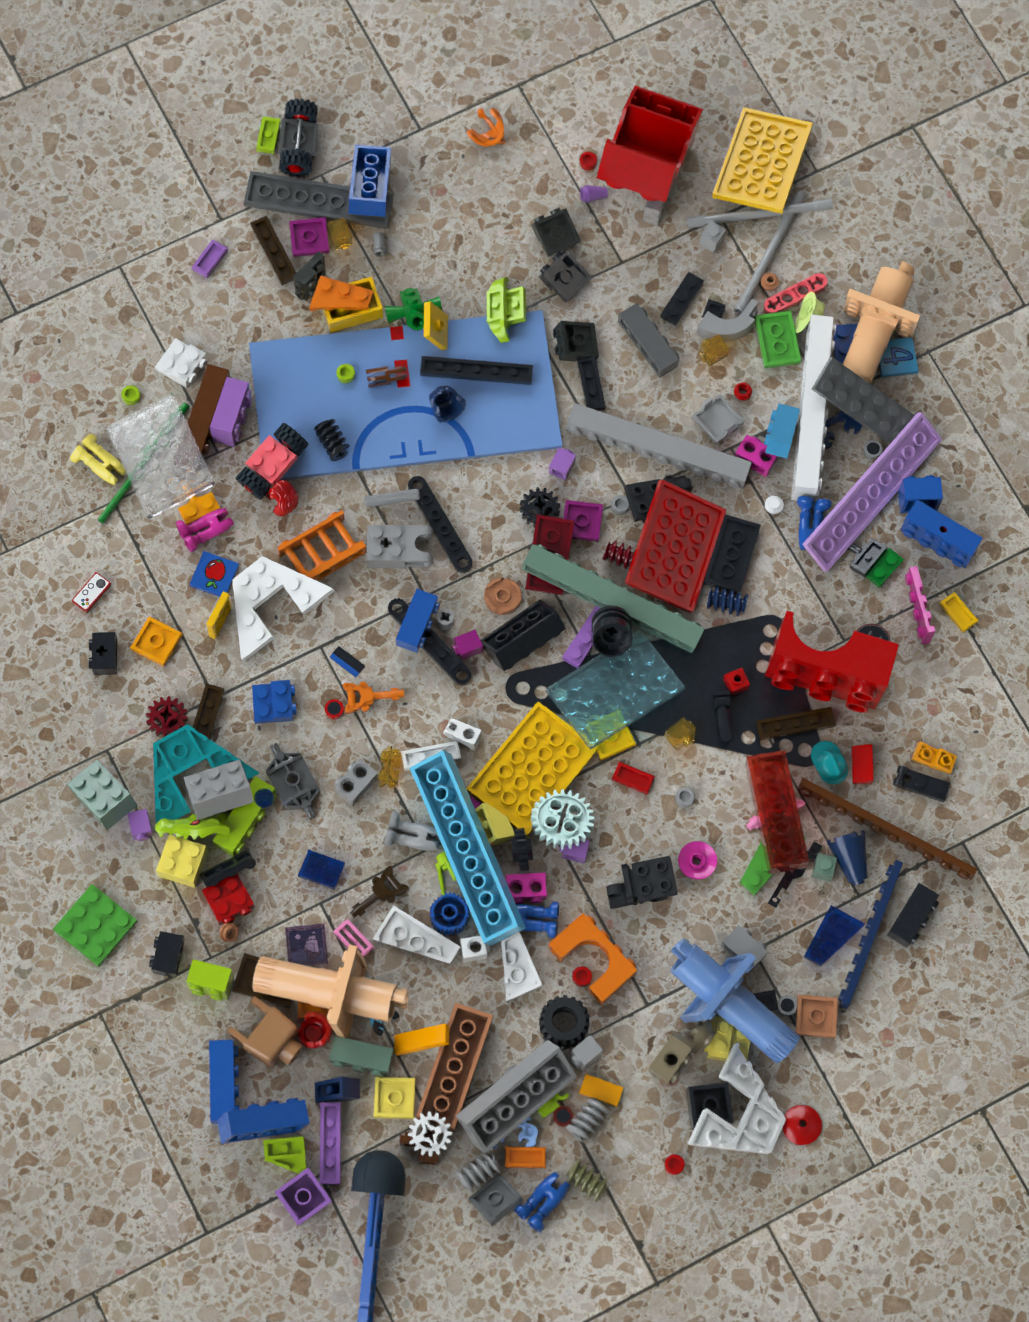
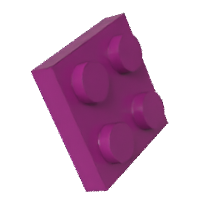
(309, 237)
(586, 517)

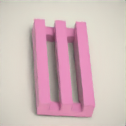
(370, 947)

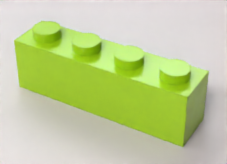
(242, 821)

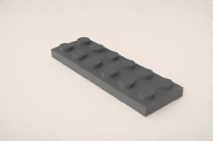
(861, 400)

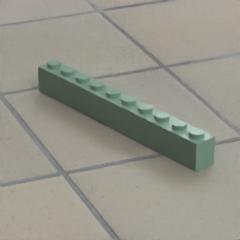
(605, 592)

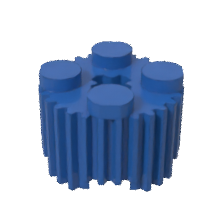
(453, 924)

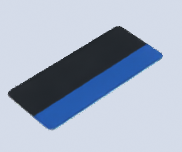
(347, 661)

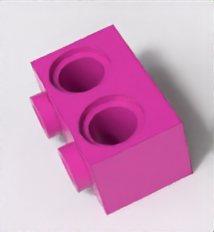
(759, 450)
(525, 882)

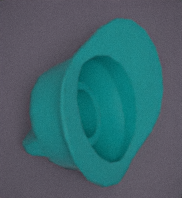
(829, 762)

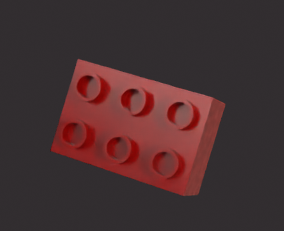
(649, 144)
(851, 673)

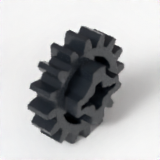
(530, 508)
(521, 849)

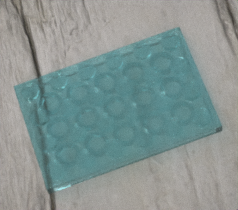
(614, 691)

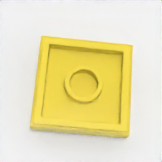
(394, 1098)

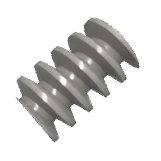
(587, 1119)
(478, 1171)

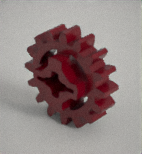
(159, 715)

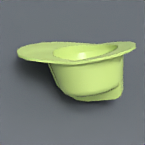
(809, 306)

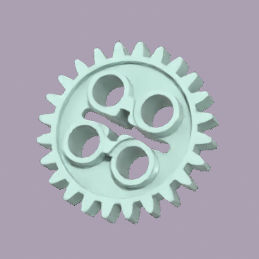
(580, 823)

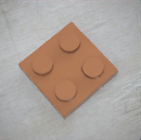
(816, 1016)

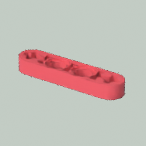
(794, 293)

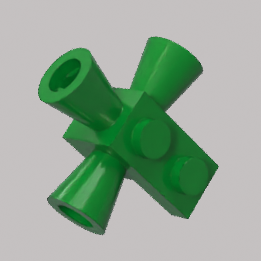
(412, 309)

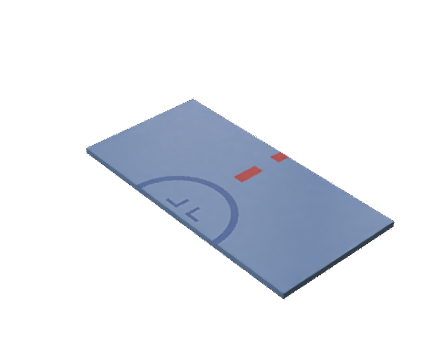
(395, 421)

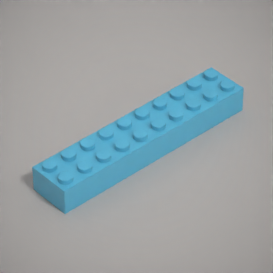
(467, 848)

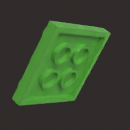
(95, 925)

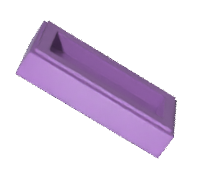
(210, 258)

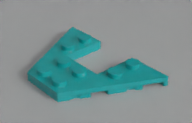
(176, 754)

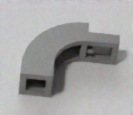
(729, 328)

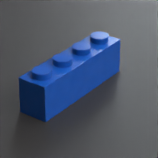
(222, 1077)

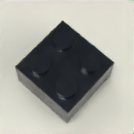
(713, 1097)

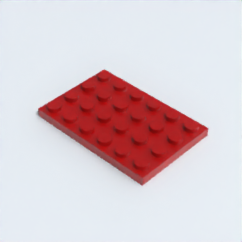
(675, 546)

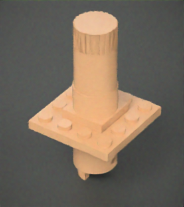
(879, 319)
(342, 992)

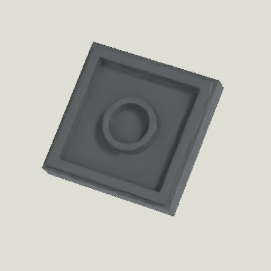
(495, 1199)

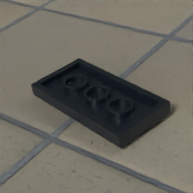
(732, 554)

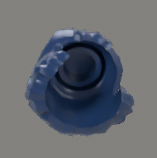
(446, 403)

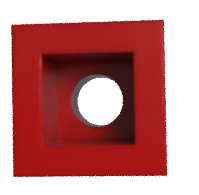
(732, 685)

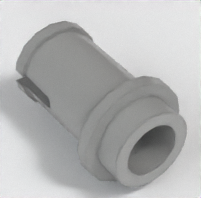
(379, 245)

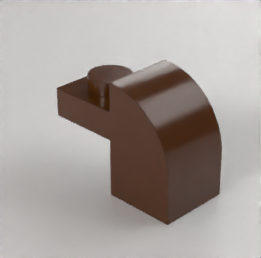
(423, 1159)

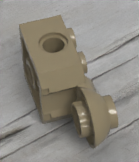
(680, 1049)

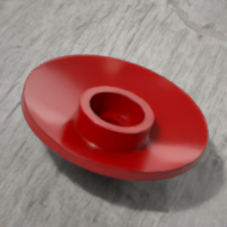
(798, 1134)

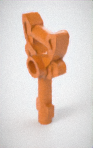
(367, 696)

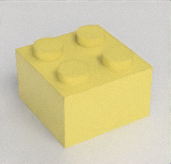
(182, 861)

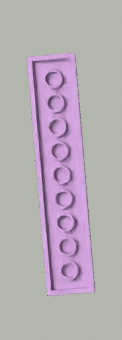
(872, 492)

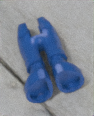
(805, 504)
(539, 925)
(553, 1199)

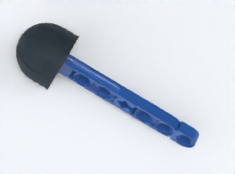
(377, 1174)

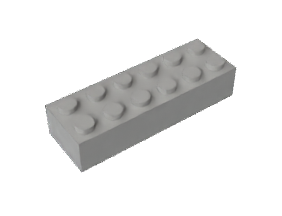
(516, 1096)

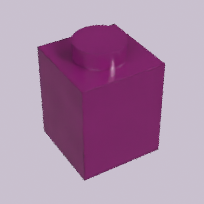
(467, 645)

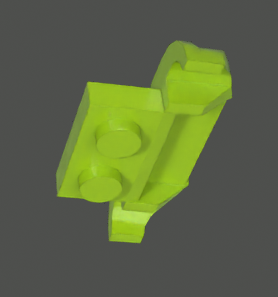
(505, 308)

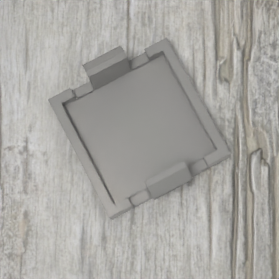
(717, 418)

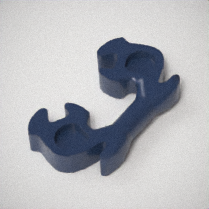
(849, 423)

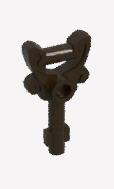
(381, 892)

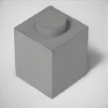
(712, 236)

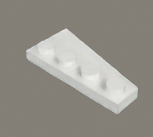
(412, 935)

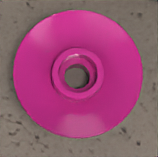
(702, 852)

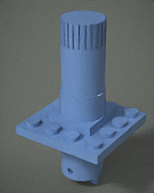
(722, 993)

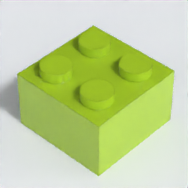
(210, 980)

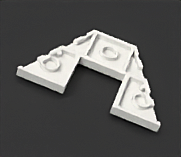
(259, 584)
(760, 1121)

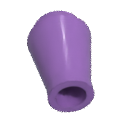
(591, 193)

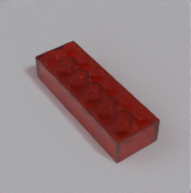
(777, 812)

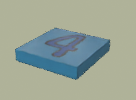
(899, 358)

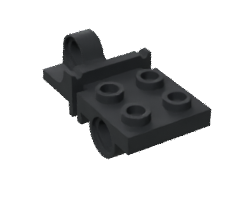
(642, 493)
(646, 881)

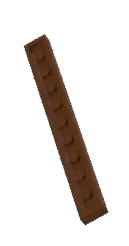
(892, 832)

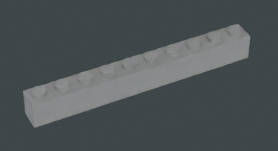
(658, 445)

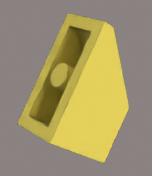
(495, 824)

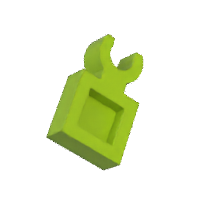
(551, 1105)

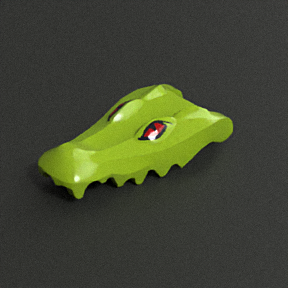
(193, 827)

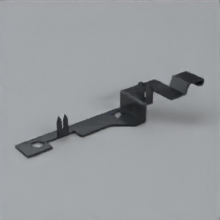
(789, 876)

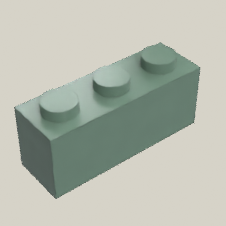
(361, 1056)

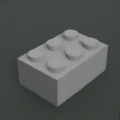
(218, 789)

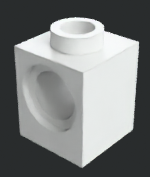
(467, 954)

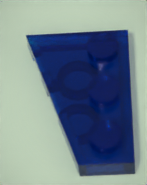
(831, 935)

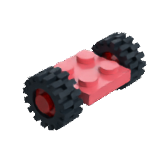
(271, 460)

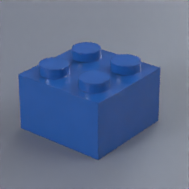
(925, 489)

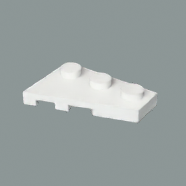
(519, 969)

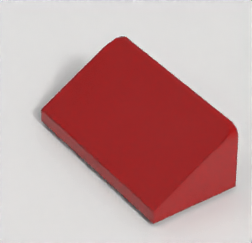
(862, 764)

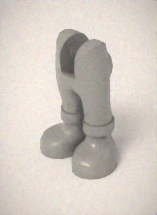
(418, 829)

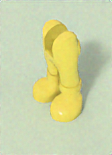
(102, 470)

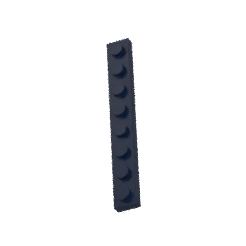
(866, 941)

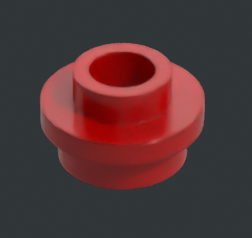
(743, 386)

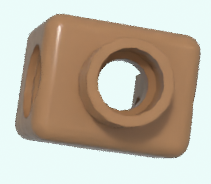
(271, 1038)

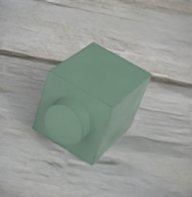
(823, 867)

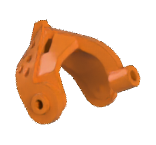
(496, 131)

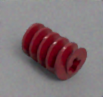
(618, 553)

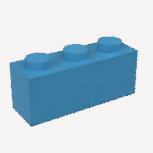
(781, 430)

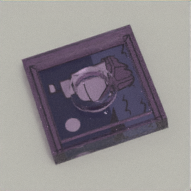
(307, 944)

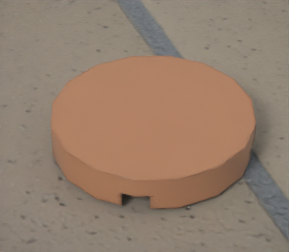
(502, 596)

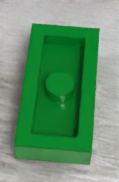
(885, 568)

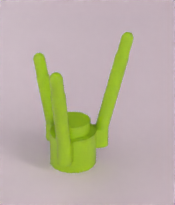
(443, 863)

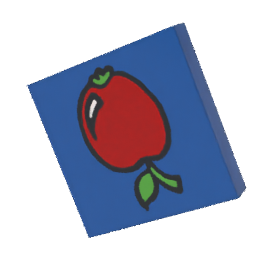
(214, 574)

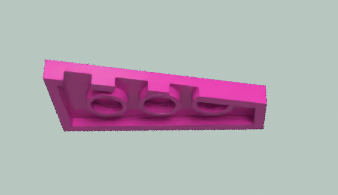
(919, 601)

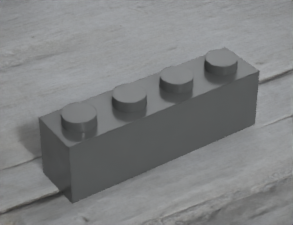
(648, 340)

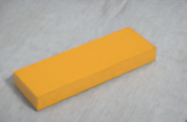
(421, 1039)

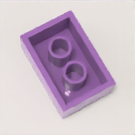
(231, 412)

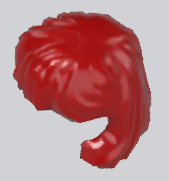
(285, 496)
(315, 1030)

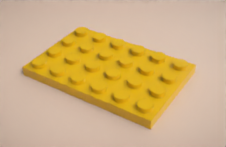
(762, 160)
(533, 760)

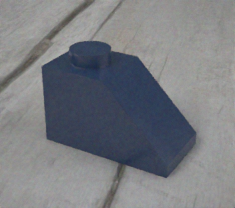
(337, 1090)

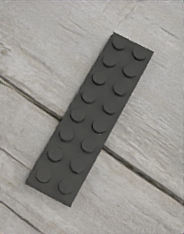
(307, 199)

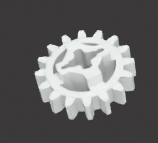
(438, 1130)

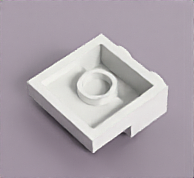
(182, 362)

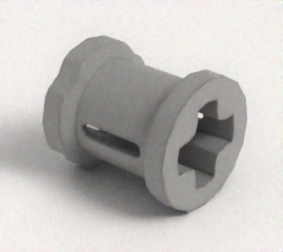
(447, 614)

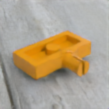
(198, 507)

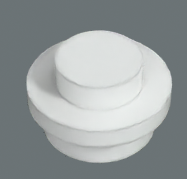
(774, 504)

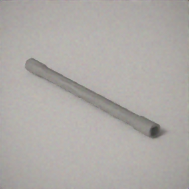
(817, 205)
(768, 255)

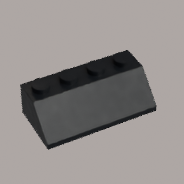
(522, 635)

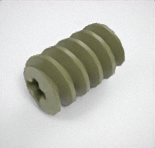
(587, 1180)

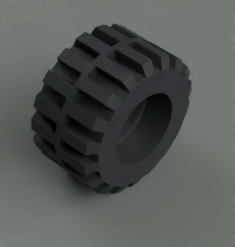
(568, 1005)

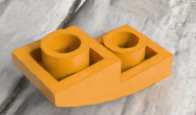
(934, 758)

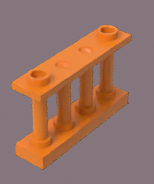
(338, 558)

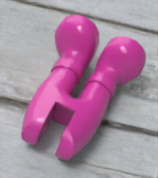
(209, 520)

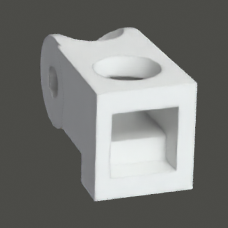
(463, 733)

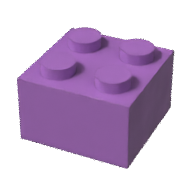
(303, 1196)

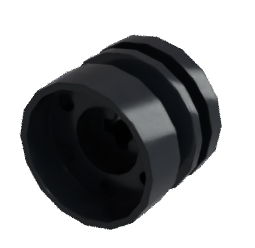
(611, 631)

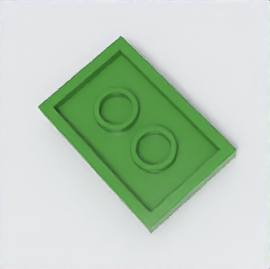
(777, 339)

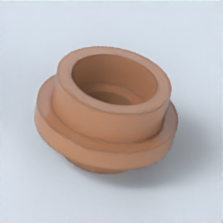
(769, 286)
(233, 932)

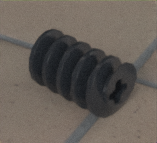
(331, 439)

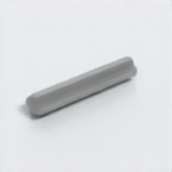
(393, 497)

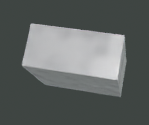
(653, 212)

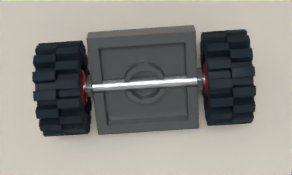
(298, 137)

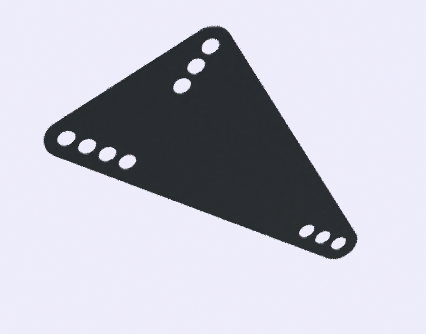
(702, 672)

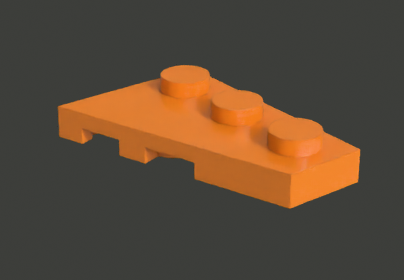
(336, 294)

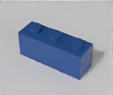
(417, 621)

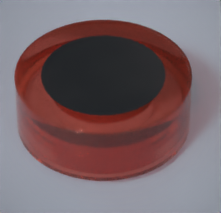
(562, 1116)

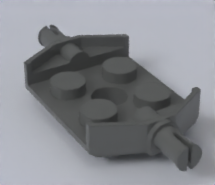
(297, 795)

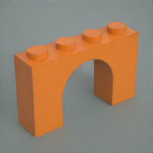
(584, 932)

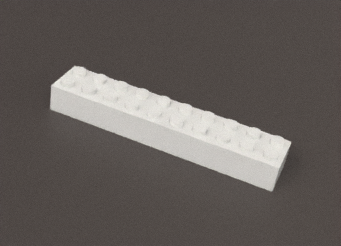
(813, 410)

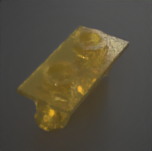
(389, 758)

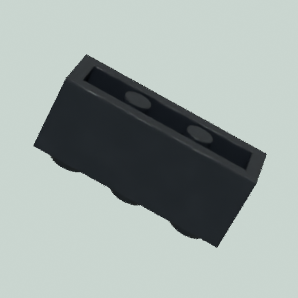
(914, 915)

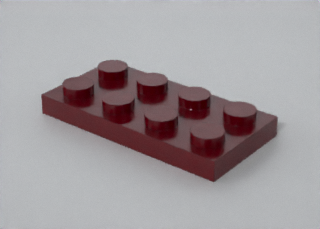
(556, 537)

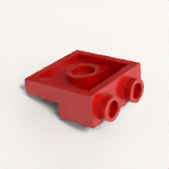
(228, 899)

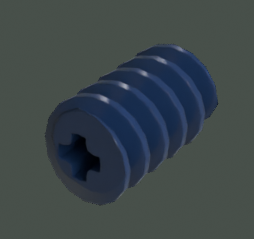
(727, 601)

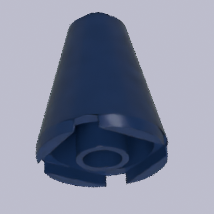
(851, 856)

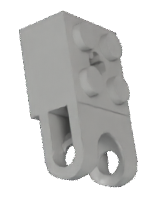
(401, 543)

